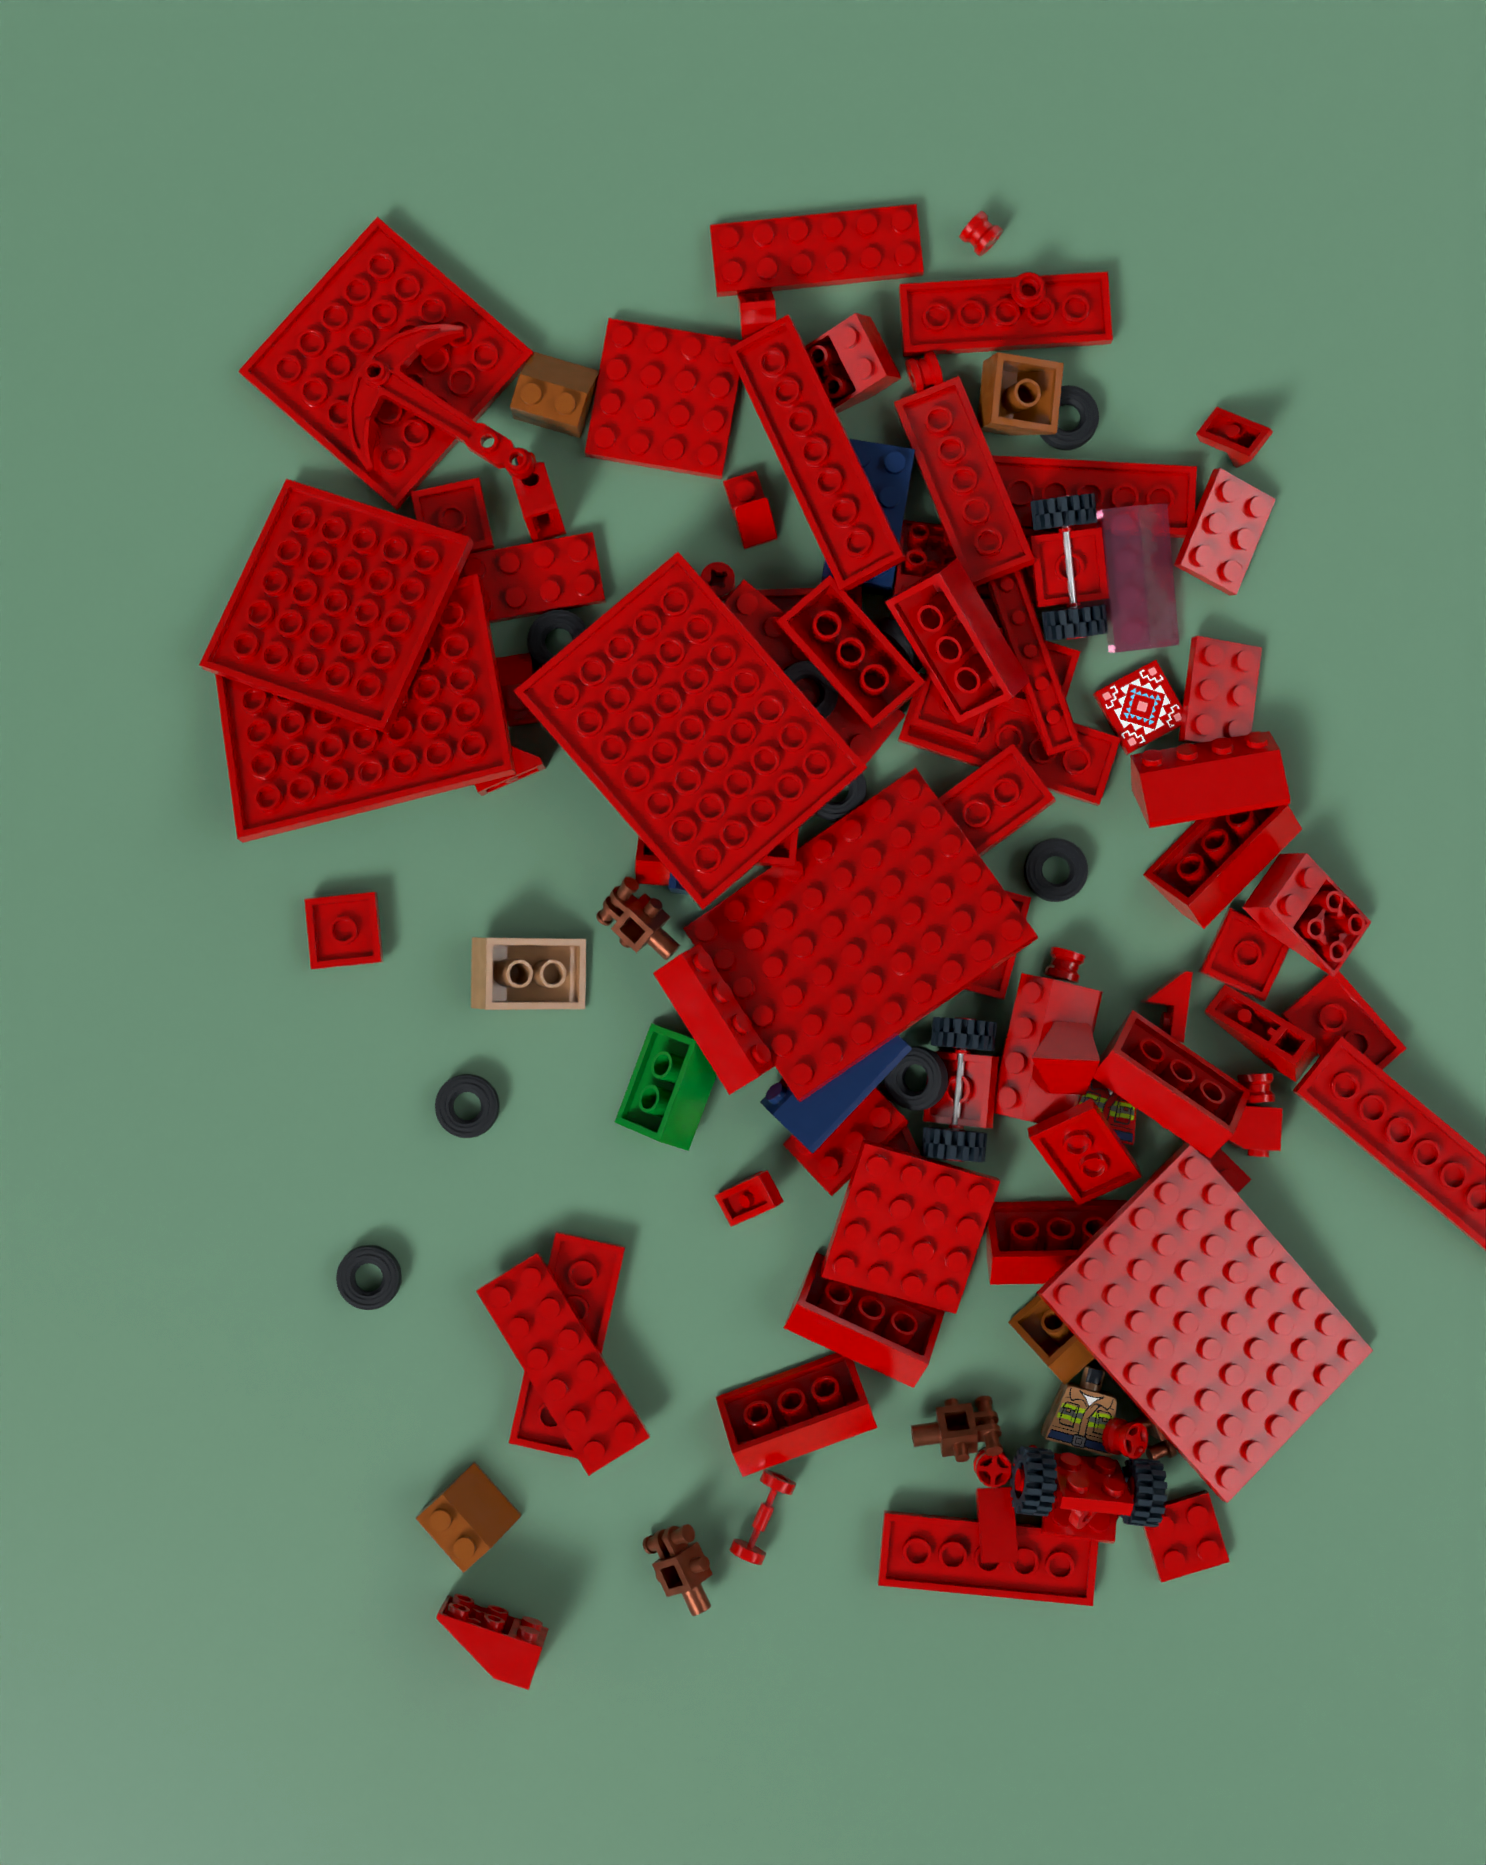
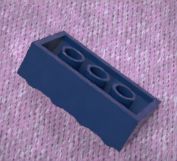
(829, 1106)

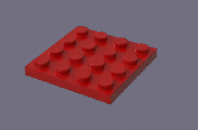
(663, 399)
(909, 1227)

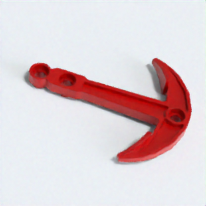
(393, 385)

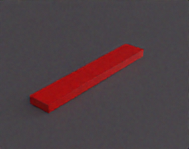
(1030, 648)

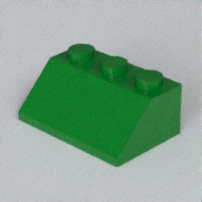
(667, 1089)

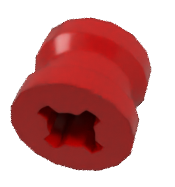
(981, 233)
(924, 371)
(720, 586)
(1064, 965)
(1259, 1085)
(1125, 1438)
(992, 1474)

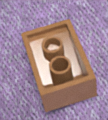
(528, 973)

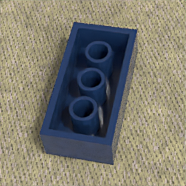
(889, 475)

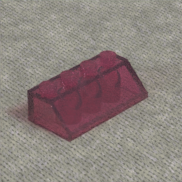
(1139, 578)

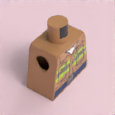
(1081, 1413)

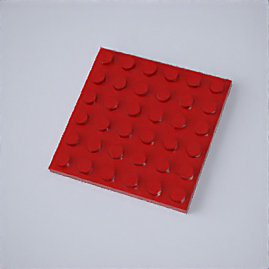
(355, 308)
(337, 605)

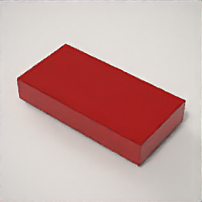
(996, 1525)

